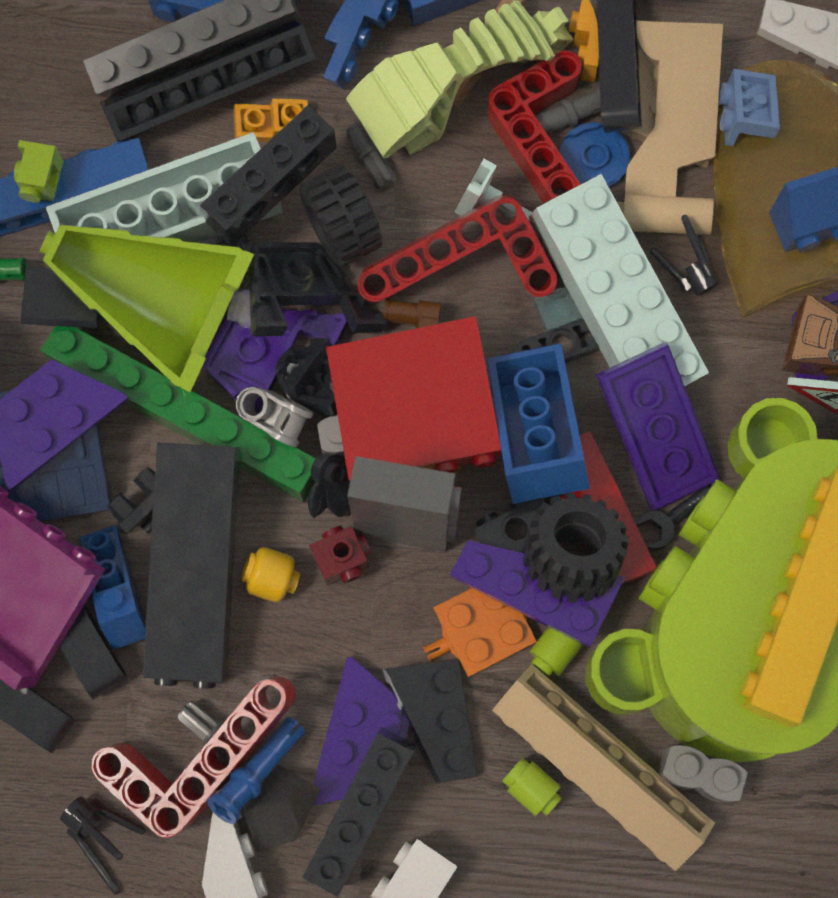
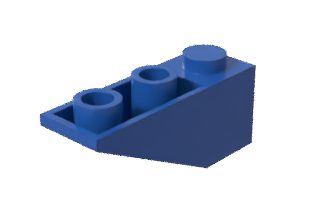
(115, 594)

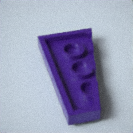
(504, 578)

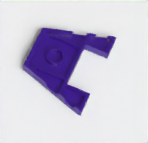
(247, 361)

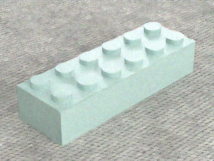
(161, 199)
(612, 277)

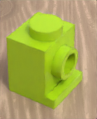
(37, 171)

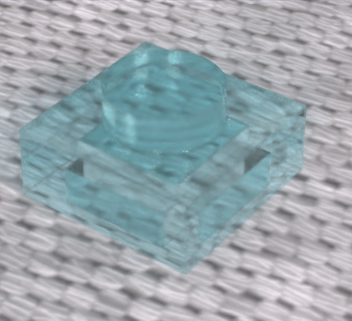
(557, 309)

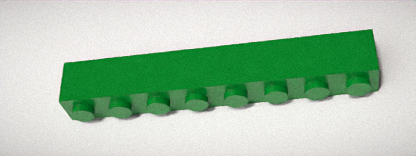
(183, 410)

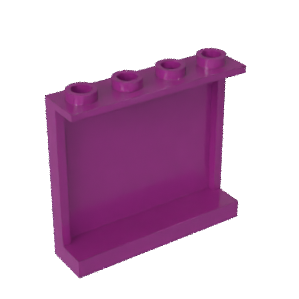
(40, 591)

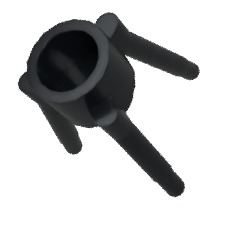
(701, 273)
(83, 821)

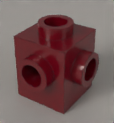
(336, 568)

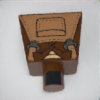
(814, 339)

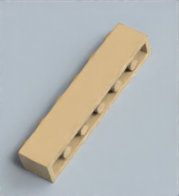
(604, 768)

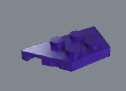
(48, 416)
(357, 716)

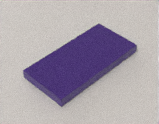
(658, 426)

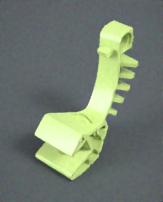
(413, 92)

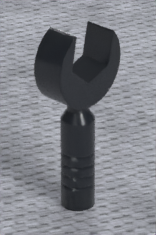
(665, 522)

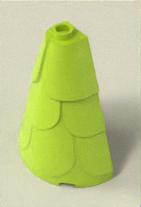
(151, 290)

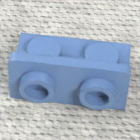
(749, 105)

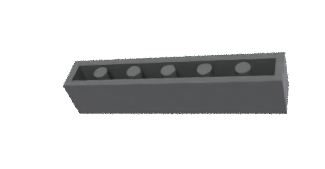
(185, 42)

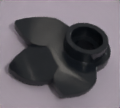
(330, 485)

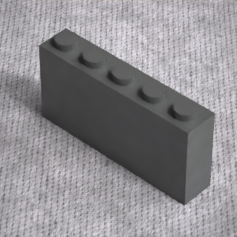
(404, 504)

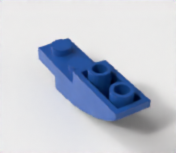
(351, 32)

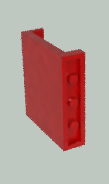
(416, 398)

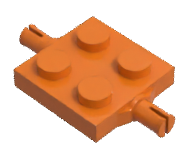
(479, 631)

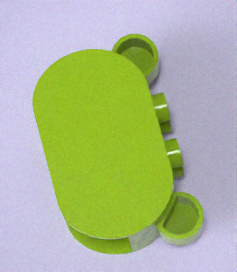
(720, 600)

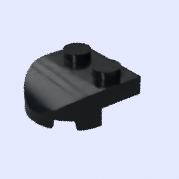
(307, 377)

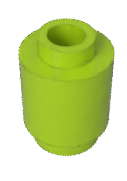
(553, 652)
(532, 787)

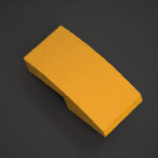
(585, 27)
(265, 119)

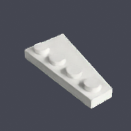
(801, 30)

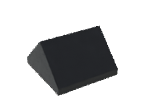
(53, 303)

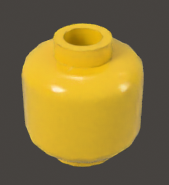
(270, 574)

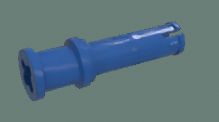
(246, 781)

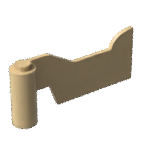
(682, 129)

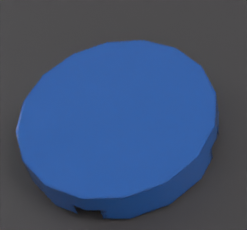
(594, 153)

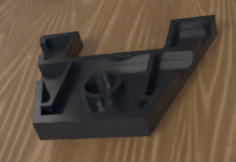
(301, 276)

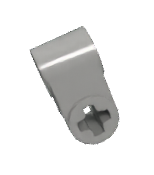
(280, 416)

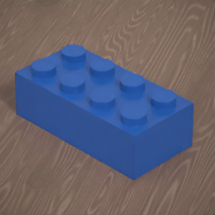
(537, 424)

